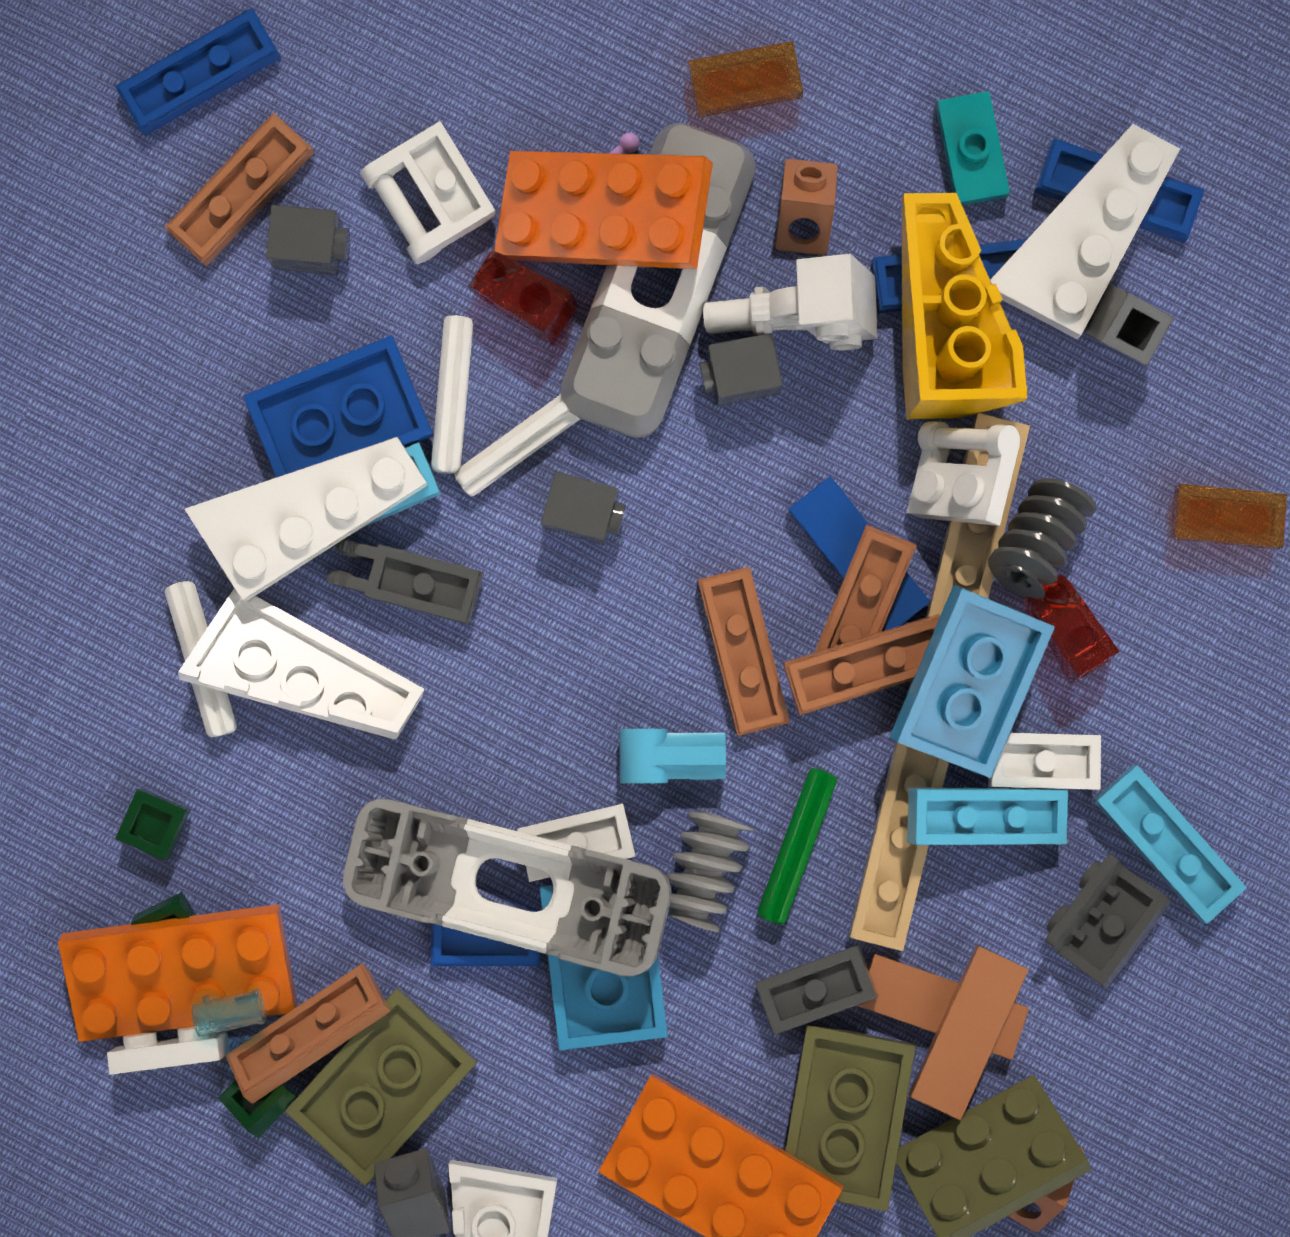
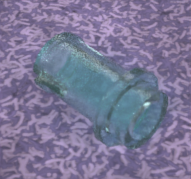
(228, 1013)

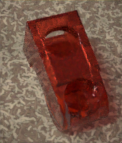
(524, 296)
(1077, 636)

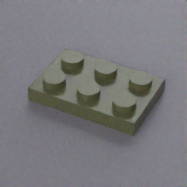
(381, 1086)
(851, 1110)
(991, 1161)

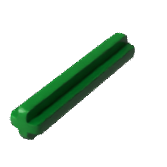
(797, 846)

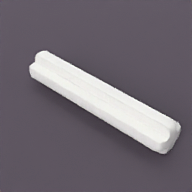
(452, 394)
(515, 446)
(190, 627)

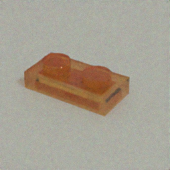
(745, 79)
(1228, 516)

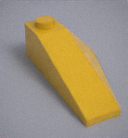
(954, 330)

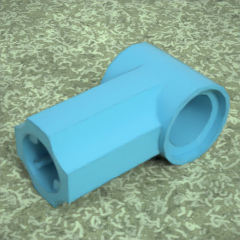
(661, 756)

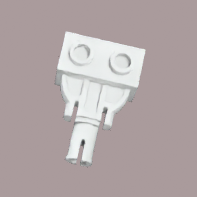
(830, 301)

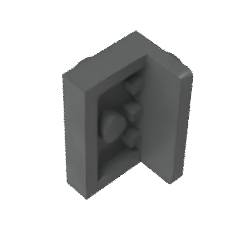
(1105, 920)

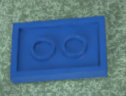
(338, 408)

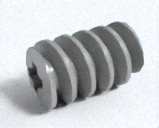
(705, 869)

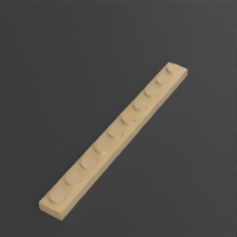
(892, 864)

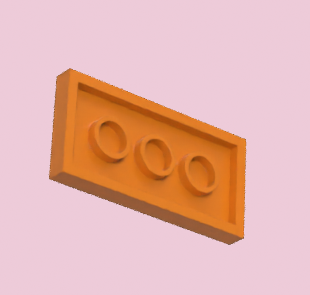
(604, 208)
(154, 972)
(715, 1170)

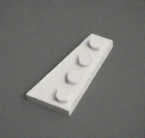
(1080, 244)
(297, 516)
(292, 666)
(499, 1201)

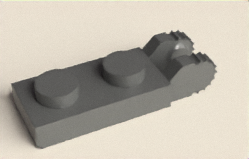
(412, 581)

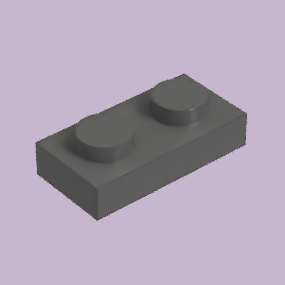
(816, 989)

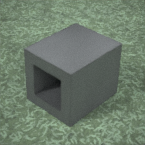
(306, 240)
(1128, 324)
(742, 370)
(582, 509)
(412, 1195)

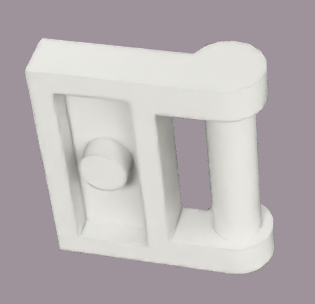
(444, 184)
(963, 490)

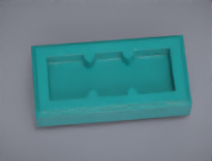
(972, 148)

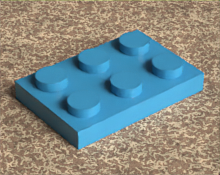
(971, 681)
(602, 1006)

